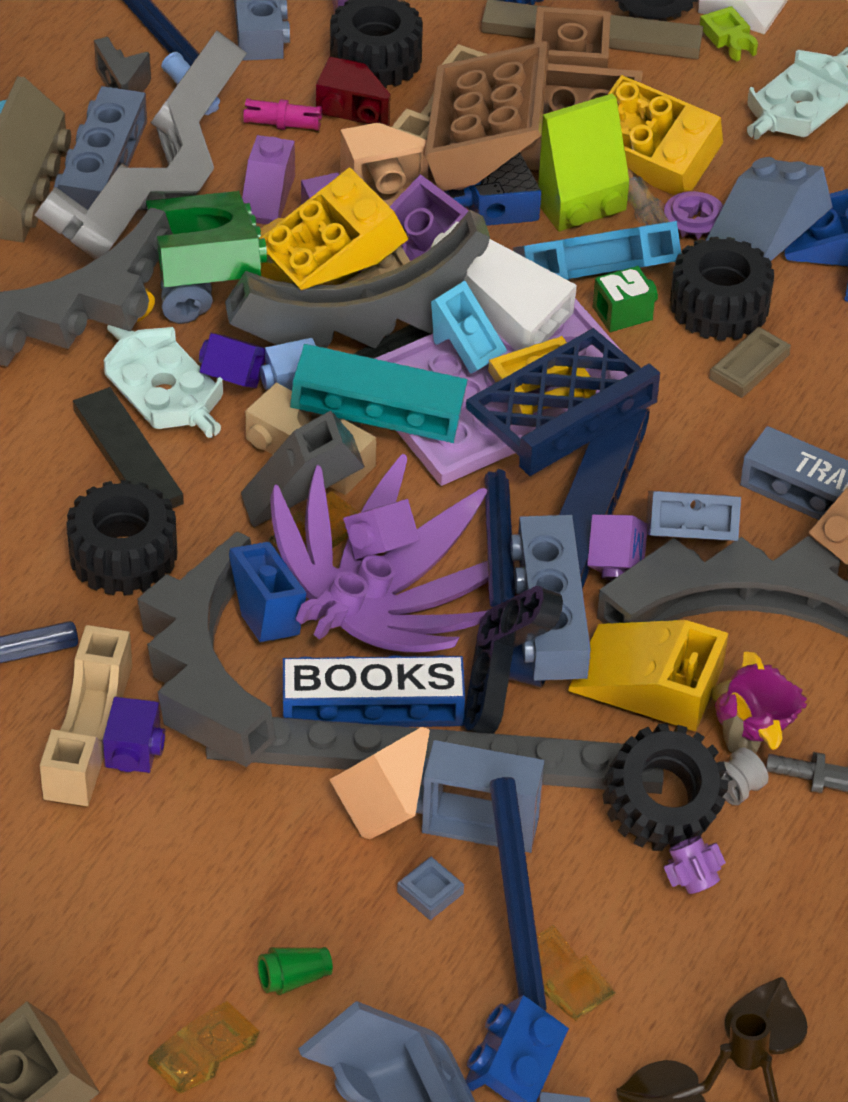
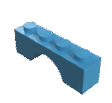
(606, 250)

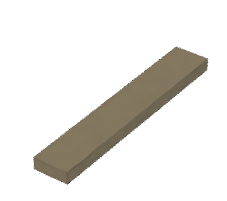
(625, 32)

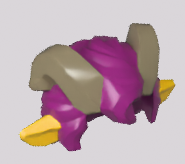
(756, 705)

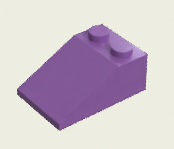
(424, 214)

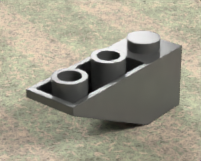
(291, 467)

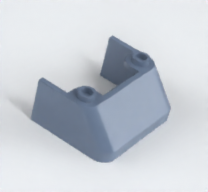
(386, 1059)

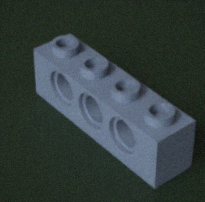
(261, 28)
(103, 143)
(550, 560)

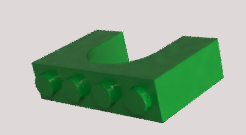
(210, 240)

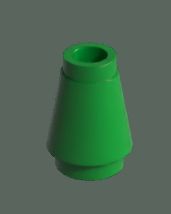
(292, 967)

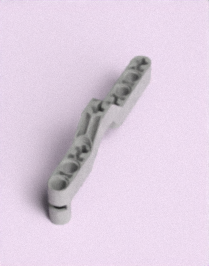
(184, 148)

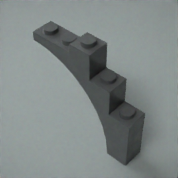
(103, 291)
(361, 308)
(739, 578)
(197, 690)

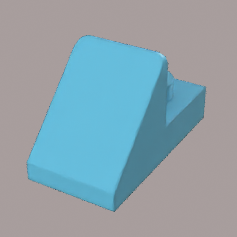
(463, 322)

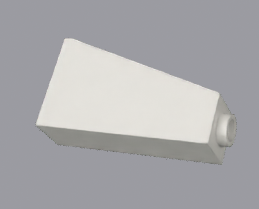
(518, 295)

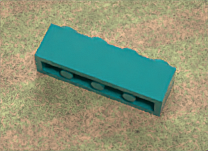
(378, 393)

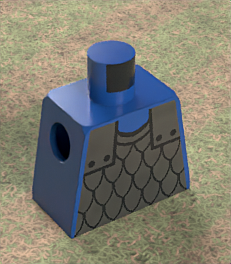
(504, 195)

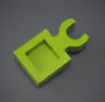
(729, 29)

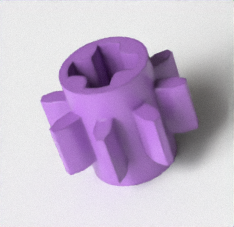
(694, 864)

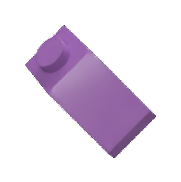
(269, 177)

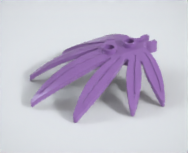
(364, 589)

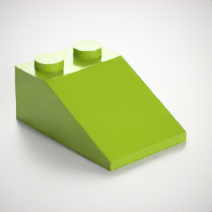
(583, 163)

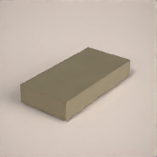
(750, 362)

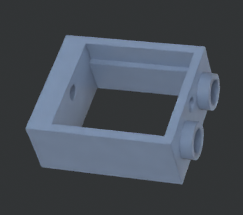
(710, 518)
(473, 769)

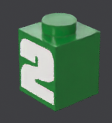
(624, 298)

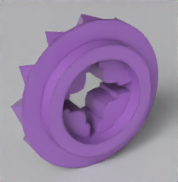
(689, 204)

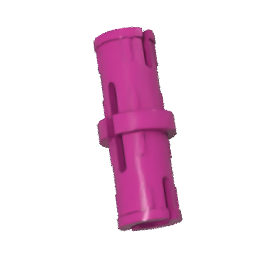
(282, 114)

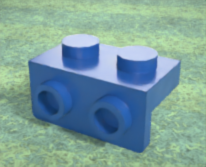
(516, 1051)

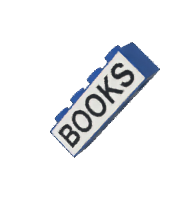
(376, 690)

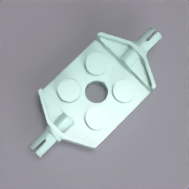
(813, 79)
(155, 358)

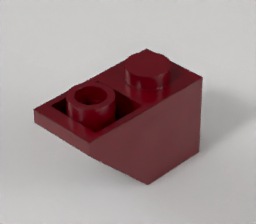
(352, 93)

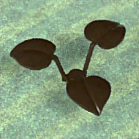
(756, 1025)

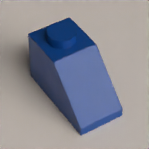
(266, 591)

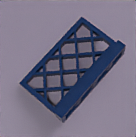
(585, 416)

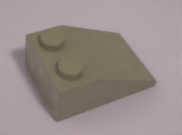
(40, 1061)

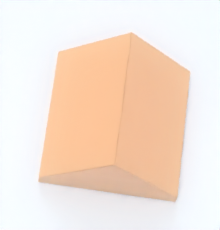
(384, 786)

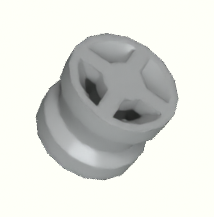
(744, 774)

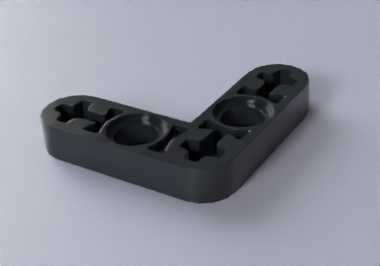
(498, 633)

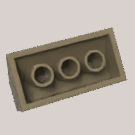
(30, 153)

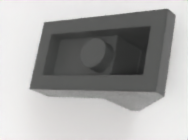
(119, 71)

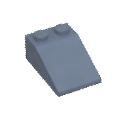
(773, 205)

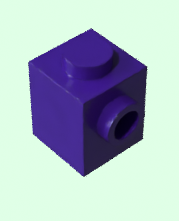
(232, 360)
(133, 735)

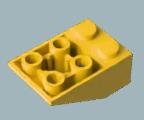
(665, 137)
(334, 233)
(655, 668)

